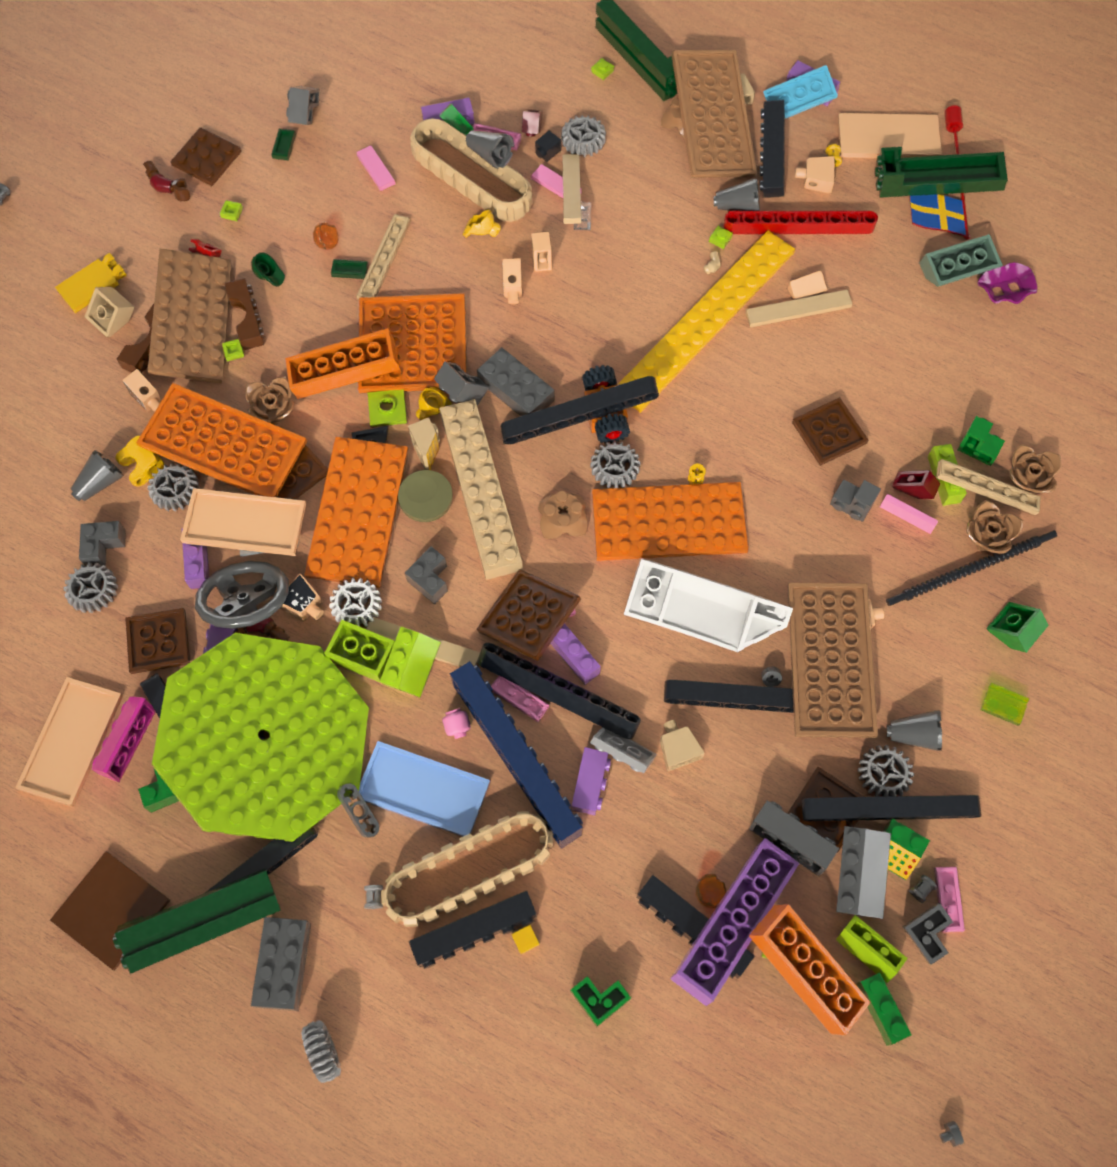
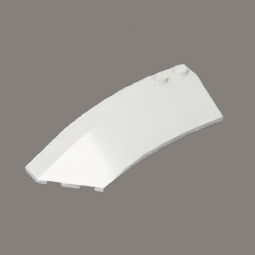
(702, 607)

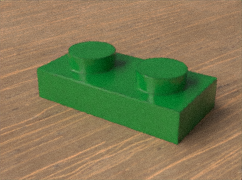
(456, 120)

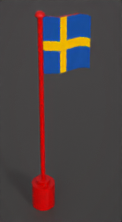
(941, 211)

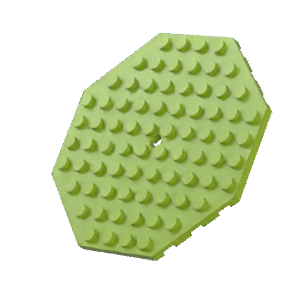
(212, 747)

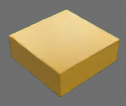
(525, 939)

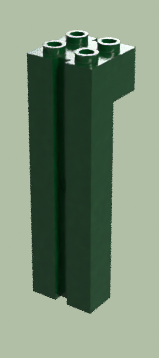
(636, 49)
(938, 173)
(195, 921)

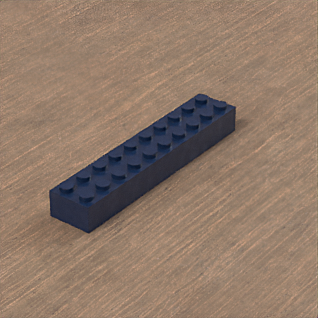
(516, 755)

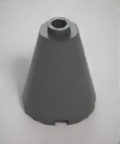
(491, 146)
(739, 197)
(94, 477)
(918, 730)

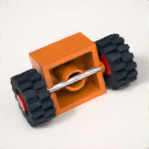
(610, 426)

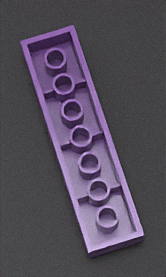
(736, 916)

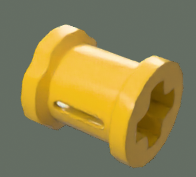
(829, 151)
(701, 473)

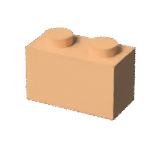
(541, 251)

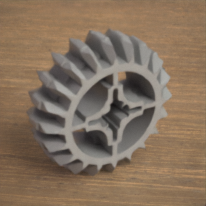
(583, 135)
(614, 471)
(163, 486)
(90, 598)
(892, 757)
(321, 1051)

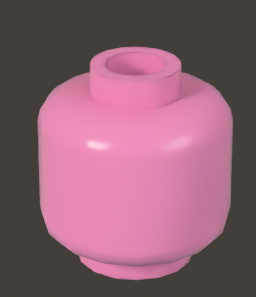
(456, 723)

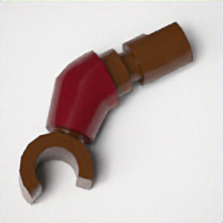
(166, 185)
(266, 627)

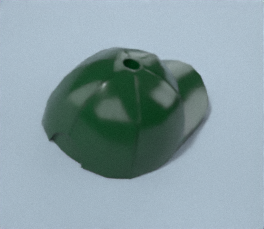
(267, 269)

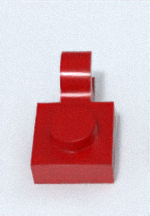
(205, 249)

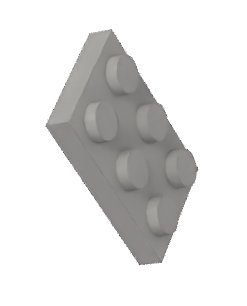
(623, 750)

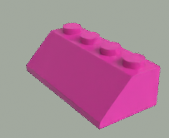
(124, 738)

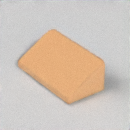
(807, 286)

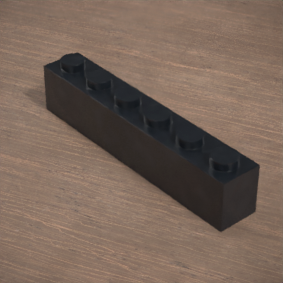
(773, 149)
(681, 916)
(473, 929)

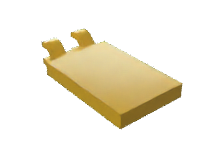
(80, 287)

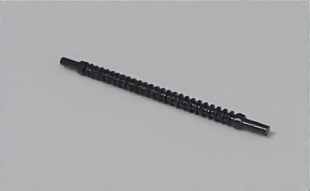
(909, 594)

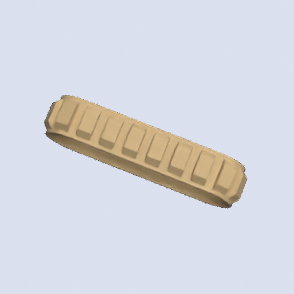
(440, 130)
(449, 851)

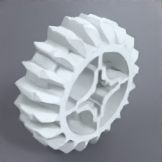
(365, 591)

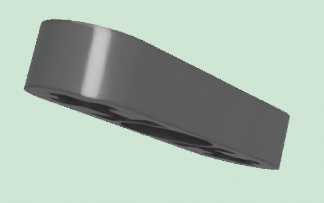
(366, 811)

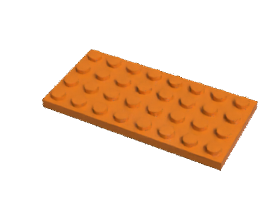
(222, 442)
(357, 511)
(669, 521)

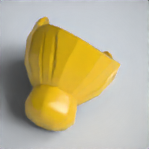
(482, 225)
(430, 402)

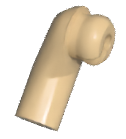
(714, 264)

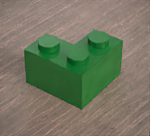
(980, 443)
(157, 795)
(597, 1005)

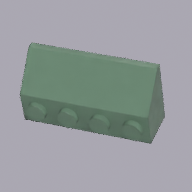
(960, 261)

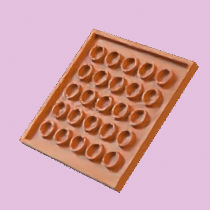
(425, 336)

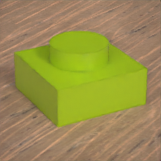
(602, 69)
(231, 210)
(720, 237)
(233, 350)

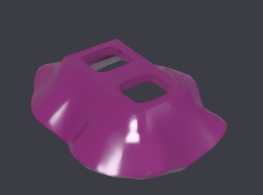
(1005, 275)

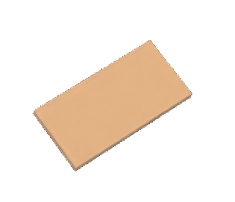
(867, 133)
(243, 522)
(69, 742)

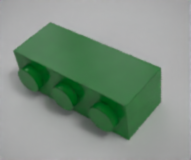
(884, 1010)

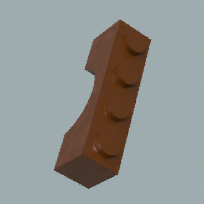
(248, 330)
(137, 355)

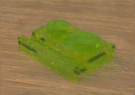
(1004, 704)

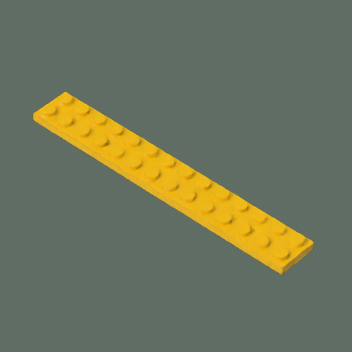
(712, 312)

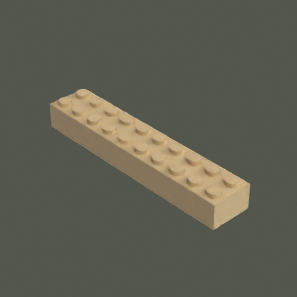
(481, 490)

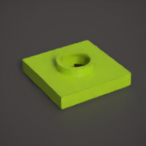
(394, 416)

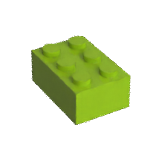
(359, 650)

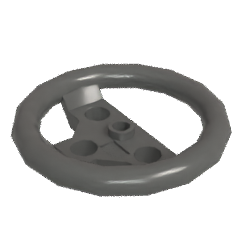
(243, 603)

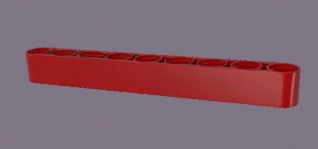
(800, 222)

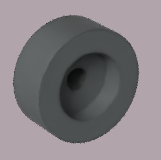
(771, 676)
(952, 1134)

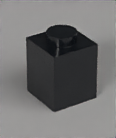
(547, 146)

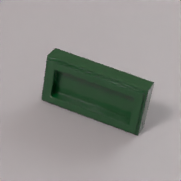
(283, 144)
(349, 269)

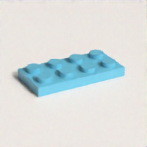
(804, 91)

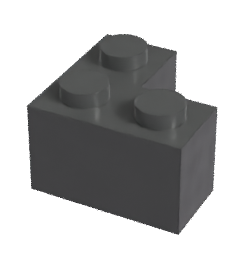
(301, 104)
(459, 384)
(855, 500)
(97, 538)
(424, 575)
(924, 929)

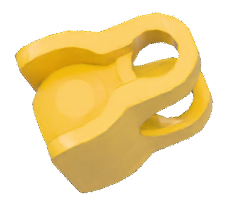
(146, 462)

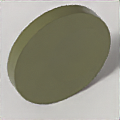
(425, 496)

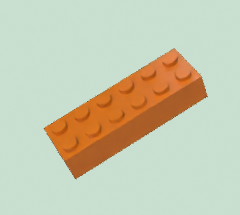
(342, 363)
(809, 969)

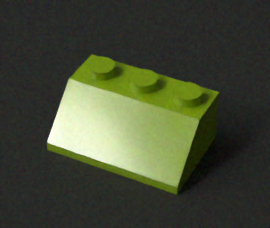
(410, 662)

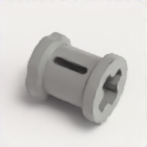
(370, 904)

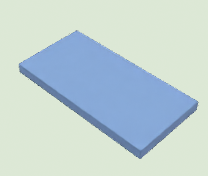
(423, 789)

